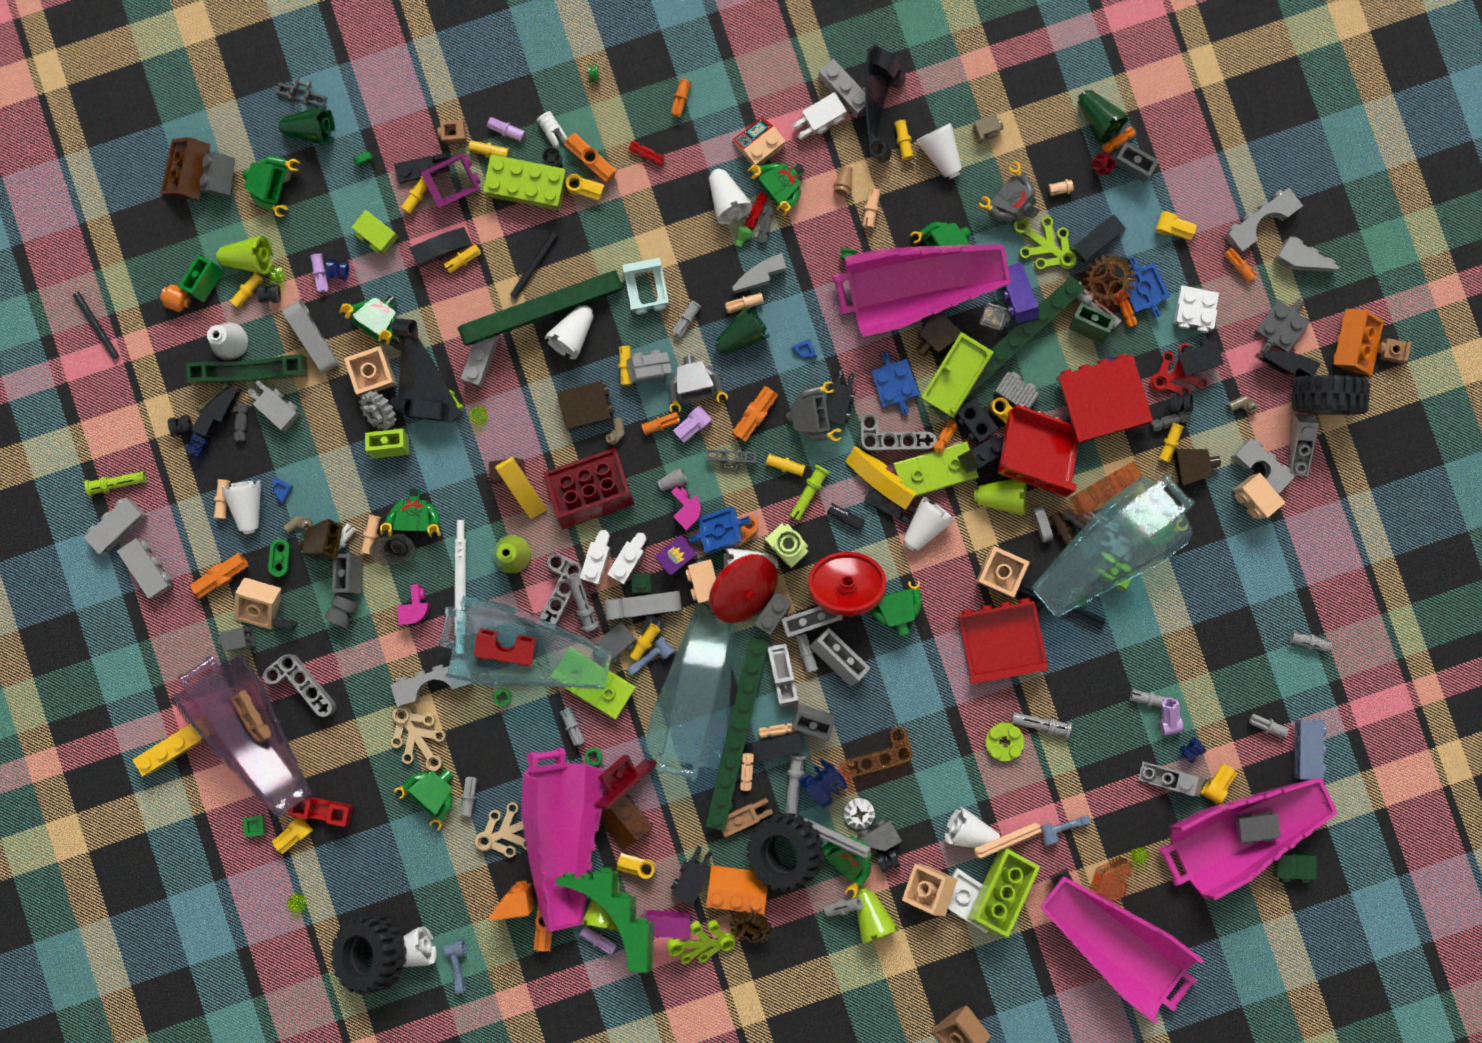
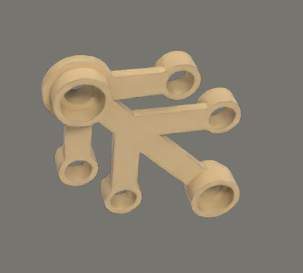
(415, 735)
(505, 832)

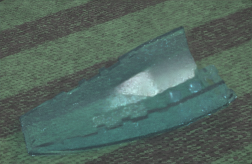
(1122, 540)
(559, 658)
(694, 702)

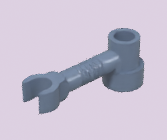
(662, 648)
(1050, 833)
(454, 951)

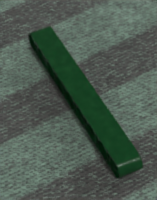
(540, 308)

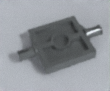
(1282, 326)

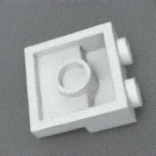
(1196, 309)

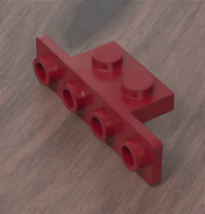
(620, 778)

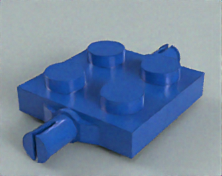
(1148, 288)
(895, 383)
(720, 530)

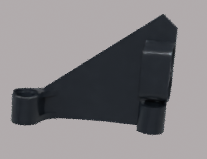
(880, 75)
(421, 386)

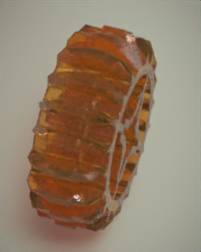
(1093, 279)

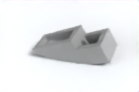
(760, 274)
(783, 675)

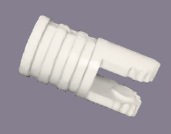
(550, 127)

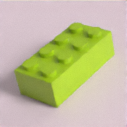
(525, 182)
(1003, 893)

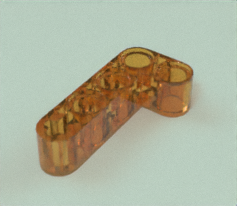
(1105, 487)
(874, 756)

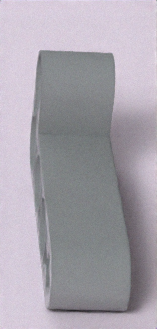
(310, 336)
(897, 437)
(557, 594)
(642, 605)
(303, 688)

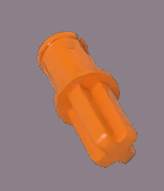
(680, 97)
(1240, 265)
(660, 423)

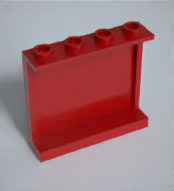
(1104, 398)
(1039, 450)
(1003, 641)

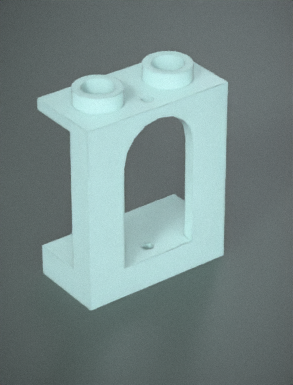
(640, 267)

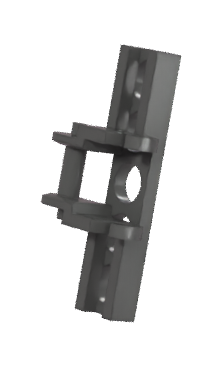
(291, 89)
(725, 458)

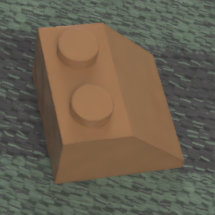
(961, 1027)

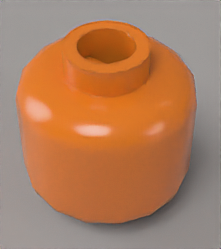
(175, 298)

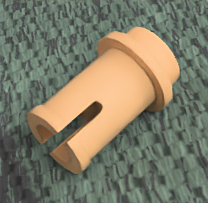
(1062, 187)

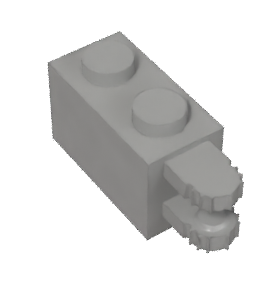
(274, 406)

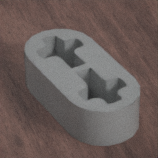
(1042, 524)

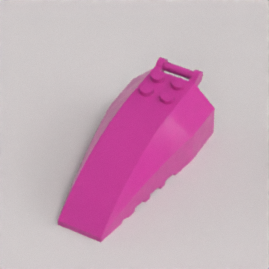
(910, 283)
(560, 831)
(1220, 862)
(1125, 949)

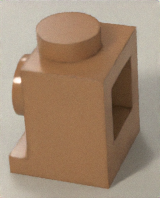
(452, 125)
(1386, 350)

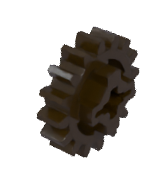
(751, 927)

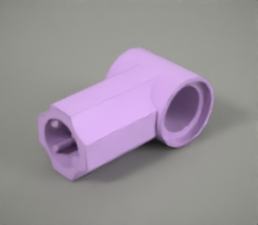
(696, 421)
(1171, 721)

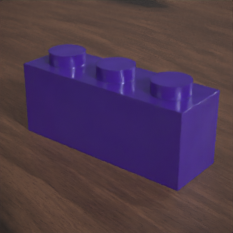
(1020, 295)

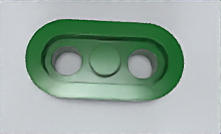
(277, 557)

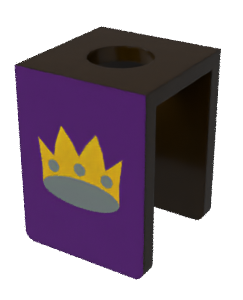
(676, 555)

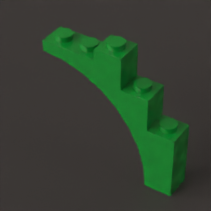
(636, 934)

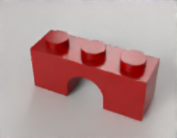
(488, 647)
(329, 811)

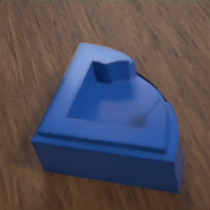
(804, 349)
(281, 489)

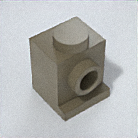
(987, 127)

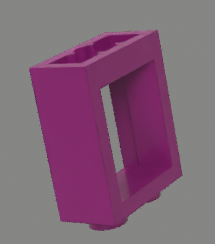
(433, 189)
(669, 923)

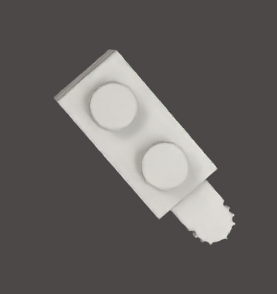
(821, 115)
(596, 558)
(628, 559)

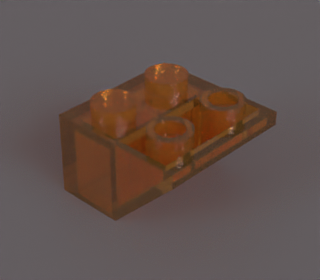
(1112, 876)

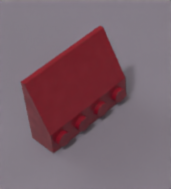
(588, 488)

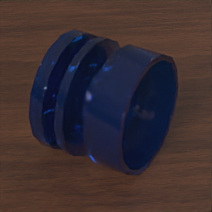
(824, 783)

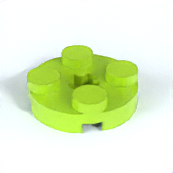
(996, 749)

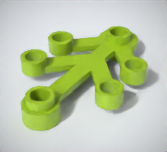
(1047, 245)
(724, 941)

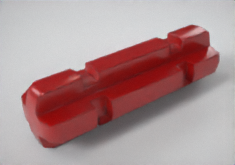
(646, 153)
(756, 210)

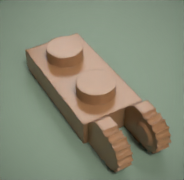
(250, 717)
(745, 817)

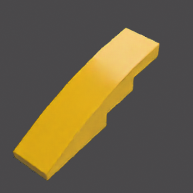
(878, 477)
(521, 488)

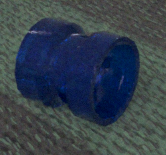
(337, 269)
(196, 444)
(1192, 750)

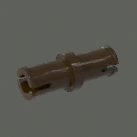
(1062, 528)

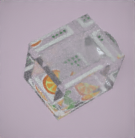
(995, 316)

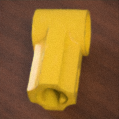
(586, 188)
(1170, 224)
(1004, 413)
(1217, 787)
(296, 831)
(634, 865)

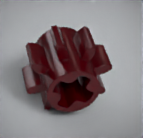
(1103, 164)

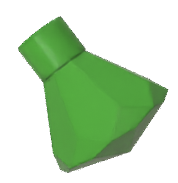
(743, 235)

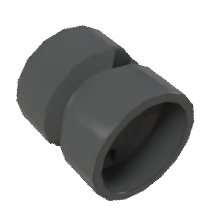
(341, 610)

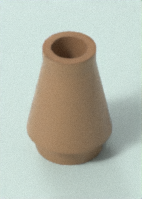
(843, 183)

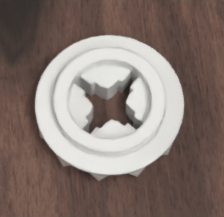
(851, 809)

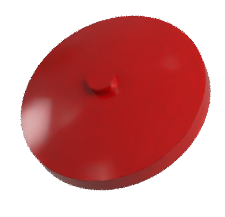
(847, 583)
(743, 588)

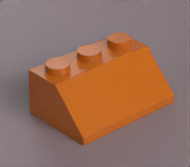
(1358, 341)
(736, 890)
(516, 903)

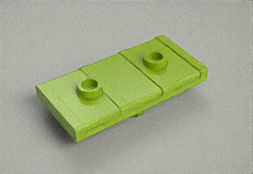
(957, 375)
(934, 470)
(608, 700)

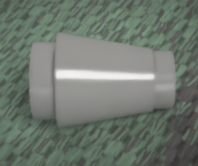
(674, 479)

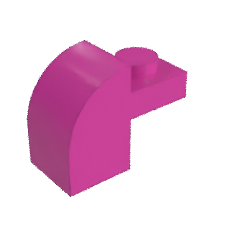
(691, 509)
(417, 610)

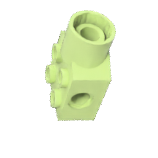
(787, 544)

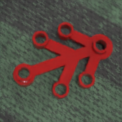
(1176, 374)

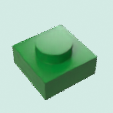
(254, 826)

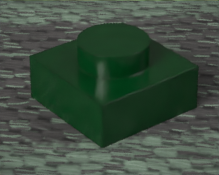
(641, 582)

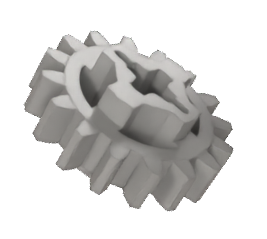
(377, 410)

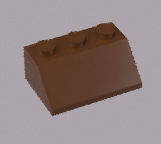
(184, 168)
(625, 821)

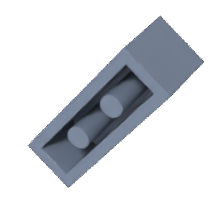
(1309, 749)

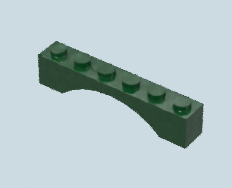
(223, 372)

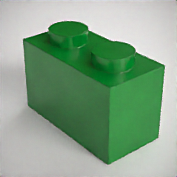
(201, 278)

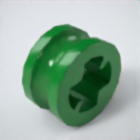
(593, 73)
(847, 252)
(499, 692)
(587, 758)

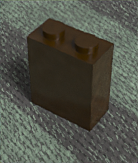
(585, 405)

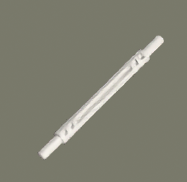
(460, 568)

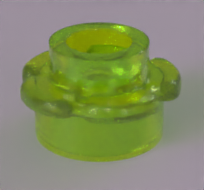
(276, 274)
(483, 415)
(1139, 854)
(291, 903)

